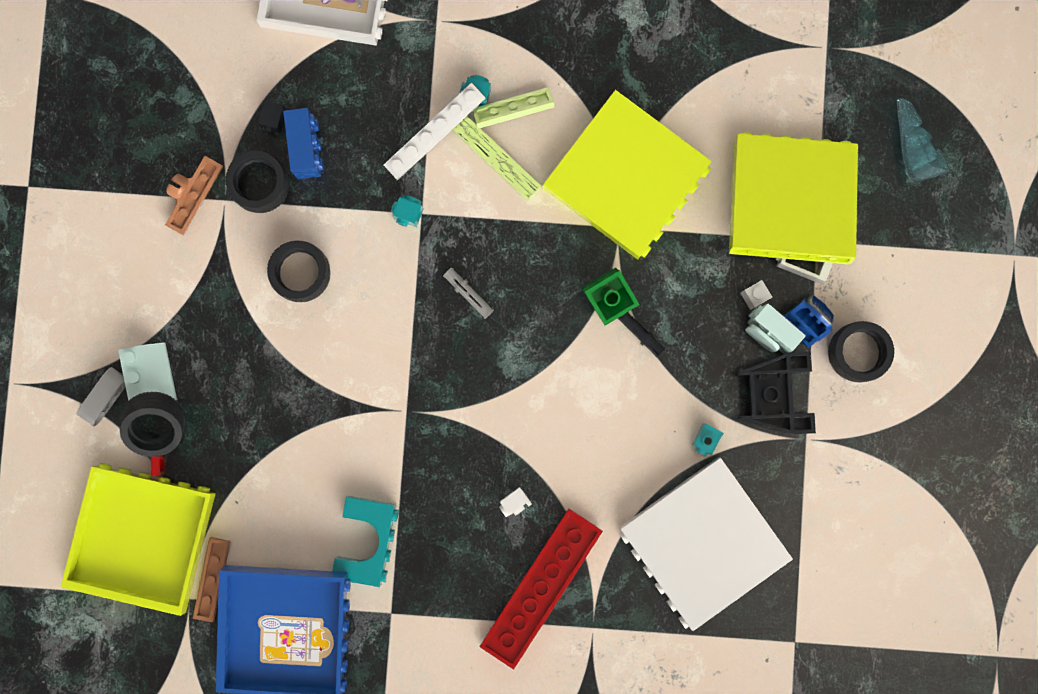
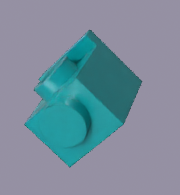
(707, 431)

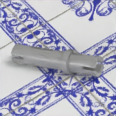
(451, 276)

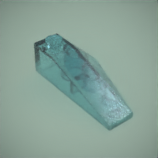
(918, 153)

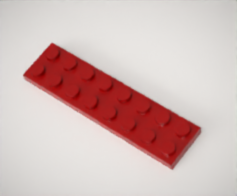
(541, 588)

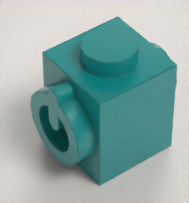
(481, 84)
(407, 211)

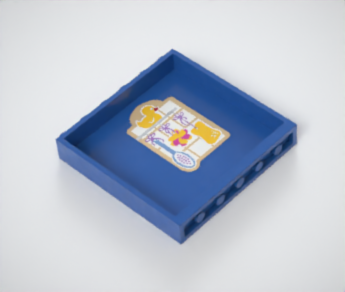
(281, 631)

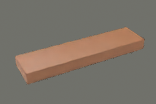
(208, 590)

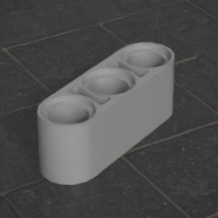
(102, 397)

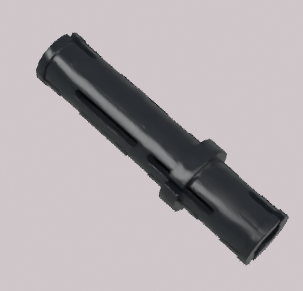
(642, 334)

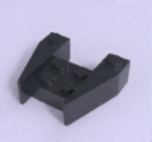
(773, 395)

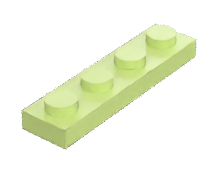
(513, 107)

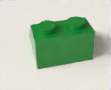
(610, 296)

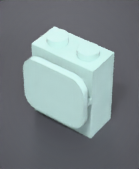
(773, 330)

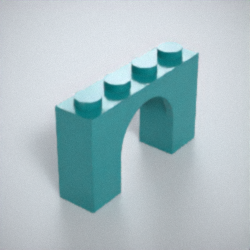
(381, 517)

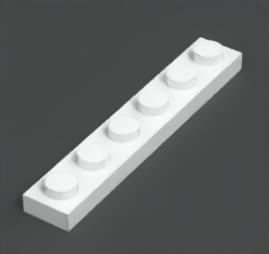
(434, 131)

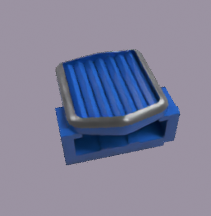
(812, 319)

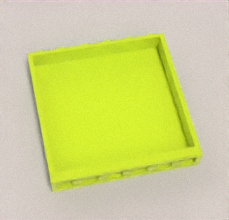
(138, 539)

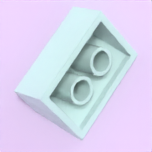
(147, 370)

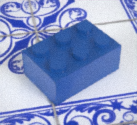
(303, 143)

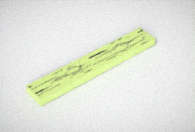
(497, 158)

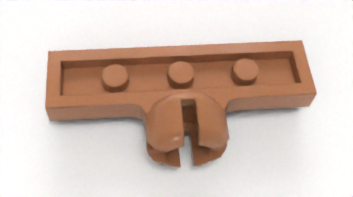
(191, 194)

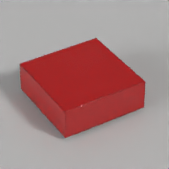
(157, 465)

